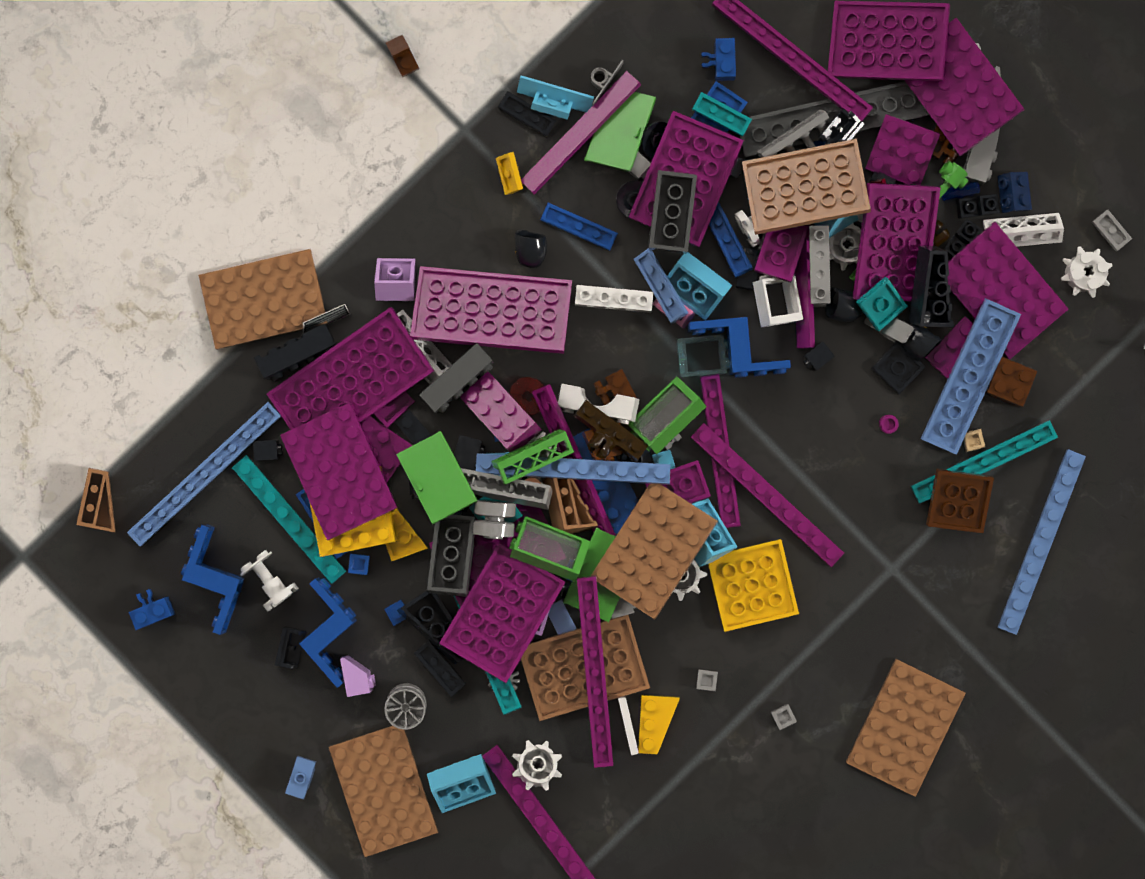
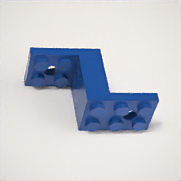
(738, 346)
(212, 578)
(328, 631)

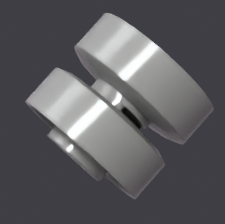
(494, 524)
(405, 706)

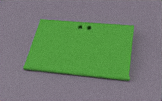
(615, 140)
(436, 471)
(607, 599)

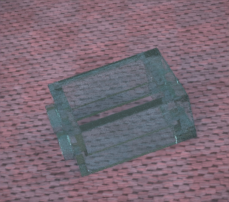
(682, 357)

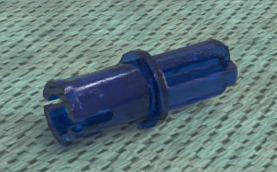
(968, 189)

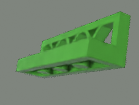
(530, 449)

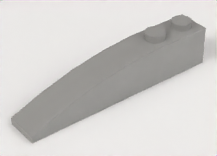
(981, 156)
(516, 492)

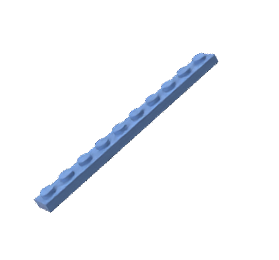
(585, 470)
(204, 474)
(1041, 541)

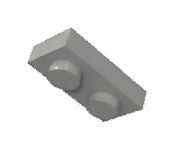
(1111, 230)

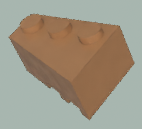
(96, 503)
(567, 508)

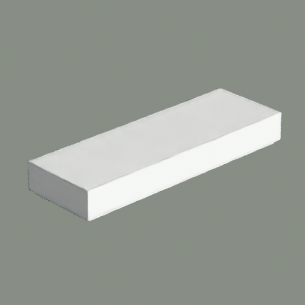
(628, 725)

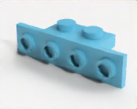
(553, 98)

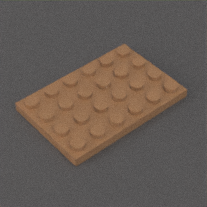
(806, 186)
(262, 298)
(654, 549)
(558, 669)
(905, 727)
(383, 790)

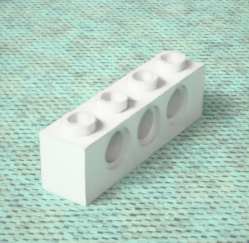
(613, 298)

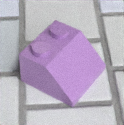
(395, 279)
(356, 677)

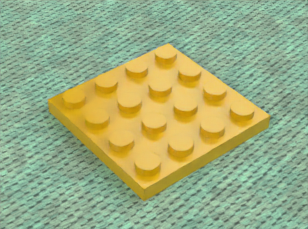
(373, 533)
(753, 585)

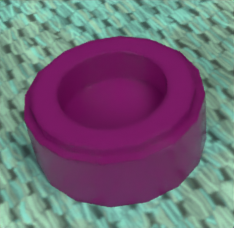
(888, 424)

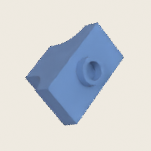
(301, 777)

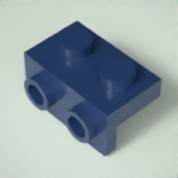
(1014, 192)

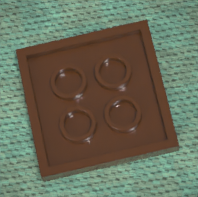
(959, 501)

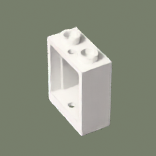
(791, 298)

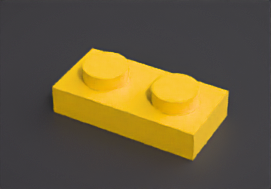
(509, 173)

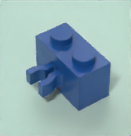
(724, 59)
(151, 612)

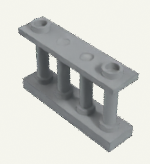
(800, 131)
(819, 265)

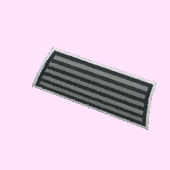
(330, 316)

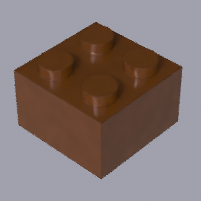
(1011, 382)

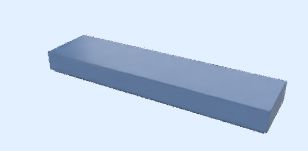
(661, 286)

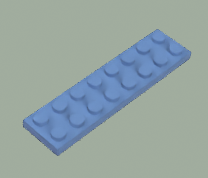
(970, 376)

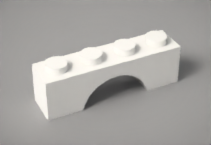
(621, 407)

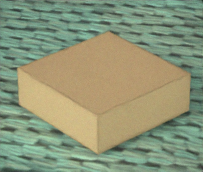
(973, 440)

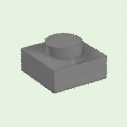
(706, 680)
(783, 716)

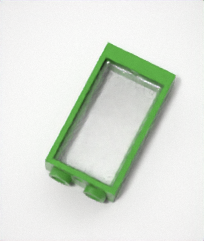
(666, 415)
(549, 548)

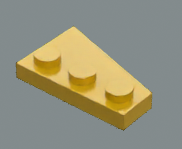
(406, 538)
(654, 721)

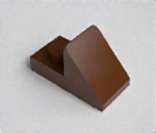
(402, 55)

